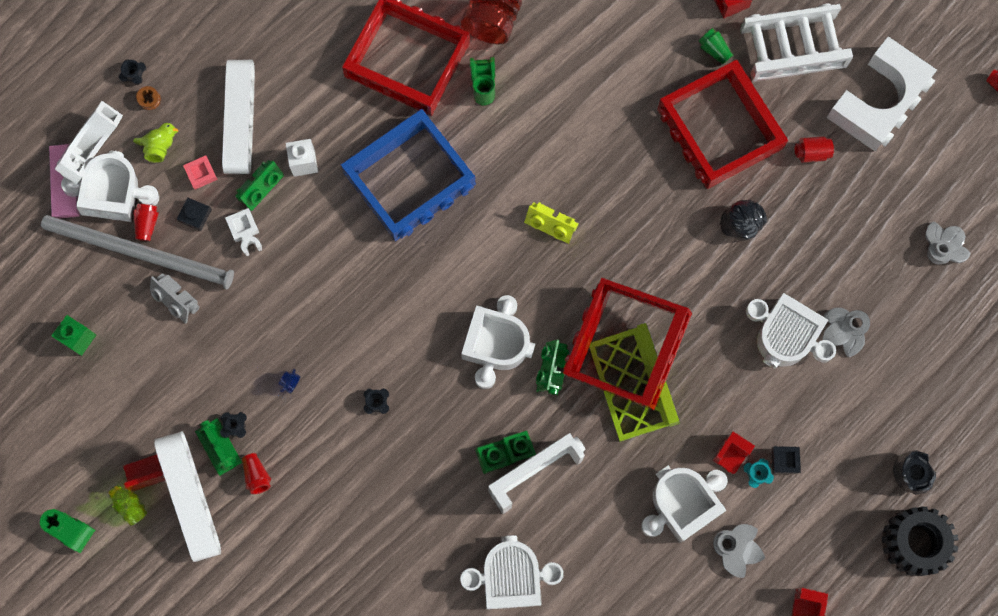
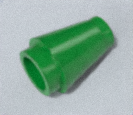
(715, 46)

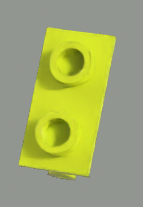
(559, 227)

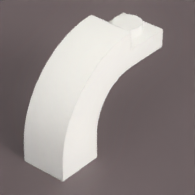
(88, 142)

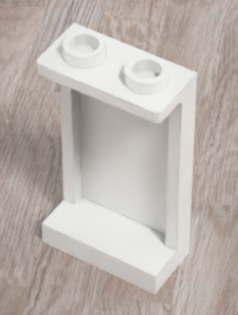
(526, 470)

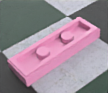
(61, 204)

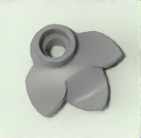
(946, 244)
(843, 332)
(742, 549)

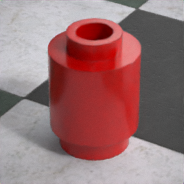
(814, 149)

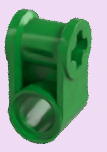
(483, 77)
(70, 530)

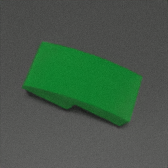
(505, 452)

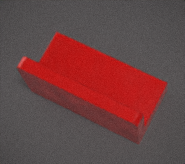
(143, 473)

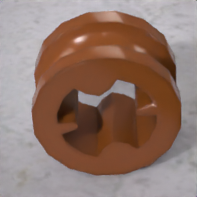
(148, 90)

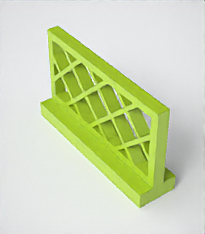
(649, 357)

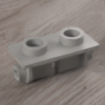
(165, 290)

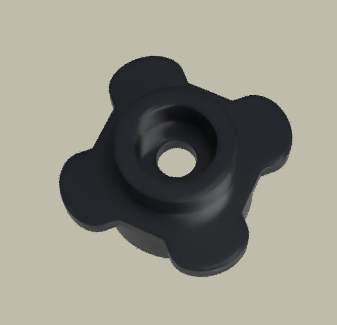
(128, 66)
(370, 395)
(237, 431)

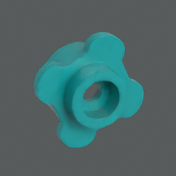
(754, 479)

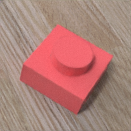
(200, 172)

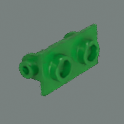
(265, 178)
(547, 377)
(218, 448)

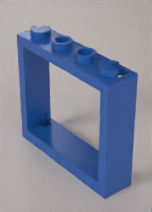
(387, 144)

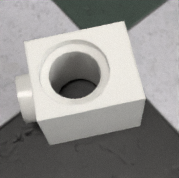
(302, 157)

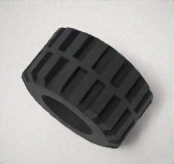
(940, 535)

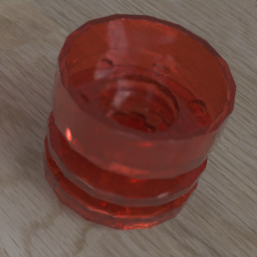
(491, 19)

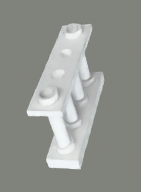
(789, 64)

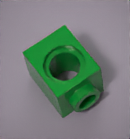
(74, 335)

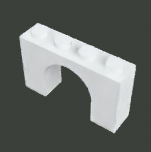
(874, 125)

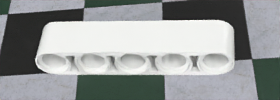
(238, 117)
(187, 496)

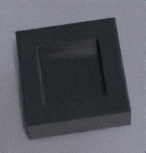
(194, 214)
(786, 460)

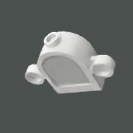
(109, 188)
(789, 332)
(496, 341)
(684, 502)
(511, 576)

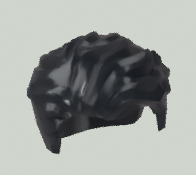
(743, 220)
(914, 472)

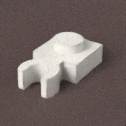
(243, 228)

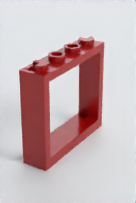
(389, 87)
(754, 104)
(591, 319)

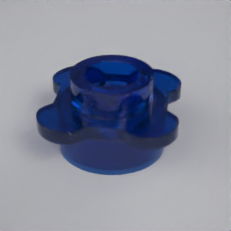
(289, 381)

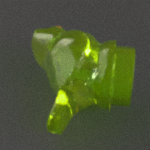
(127, 505)

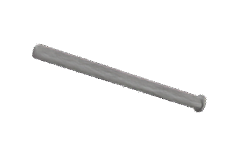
(138, 251)

